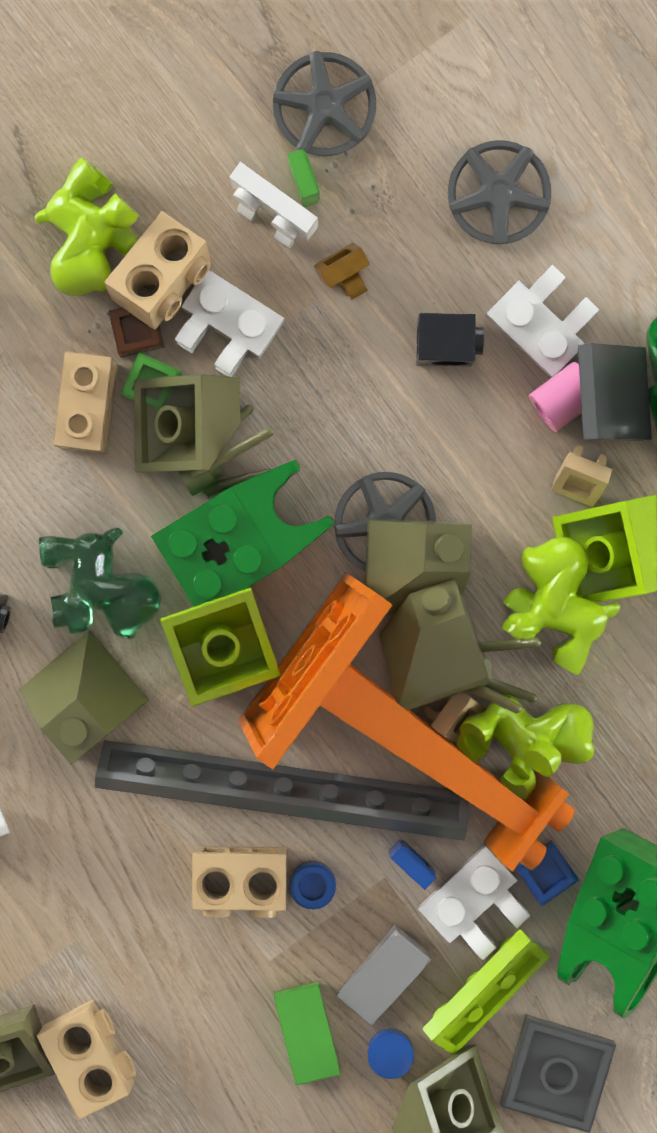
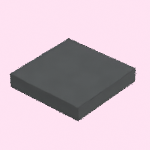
(614, 392)
(557, 1073)

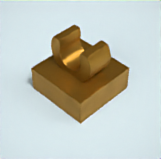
(343, 269)

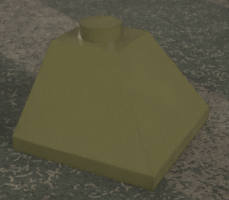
(191, 426)
(415, 555)
(432, 647)
(81, 697)
(450, 1099)

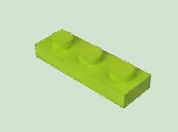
(485, 992)

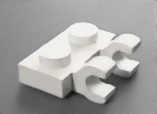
(256, 193)
(231, 314)
(536, 328)
(470, 893)

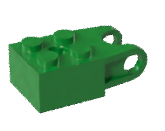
(250, 527)
(616, 919)

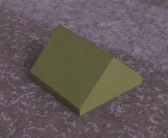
(20, 1050)

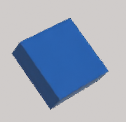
(412, 864)
(550, 876)

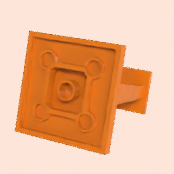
(321, 674)

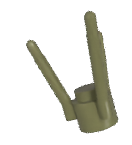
(206, 480)
(482, 691)

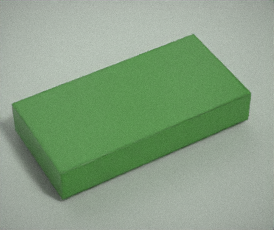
(307, 1033)

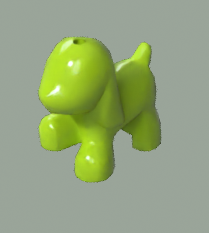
(82, 261)
(557, 572)
(531, 742)

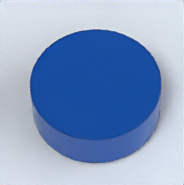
(312, 885)
(390, 1053)

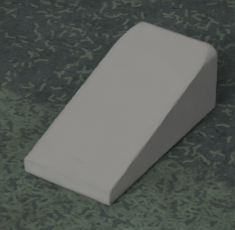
(384, 974)

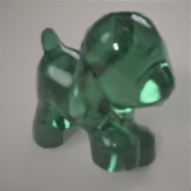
(123, 598)

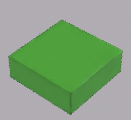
(303, 177)
(148, 368)

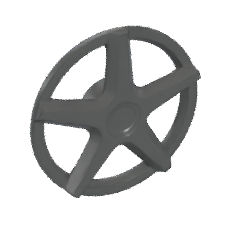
(324, 103)
(499, 191)
(377, 508)

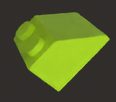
(618, 545)
(220, 647)

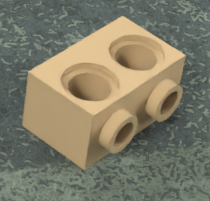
(148, 265)
(85, 403)
(239, 866)
(75, 1061)

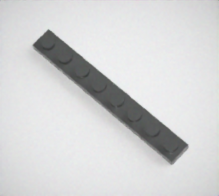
(282, 790)

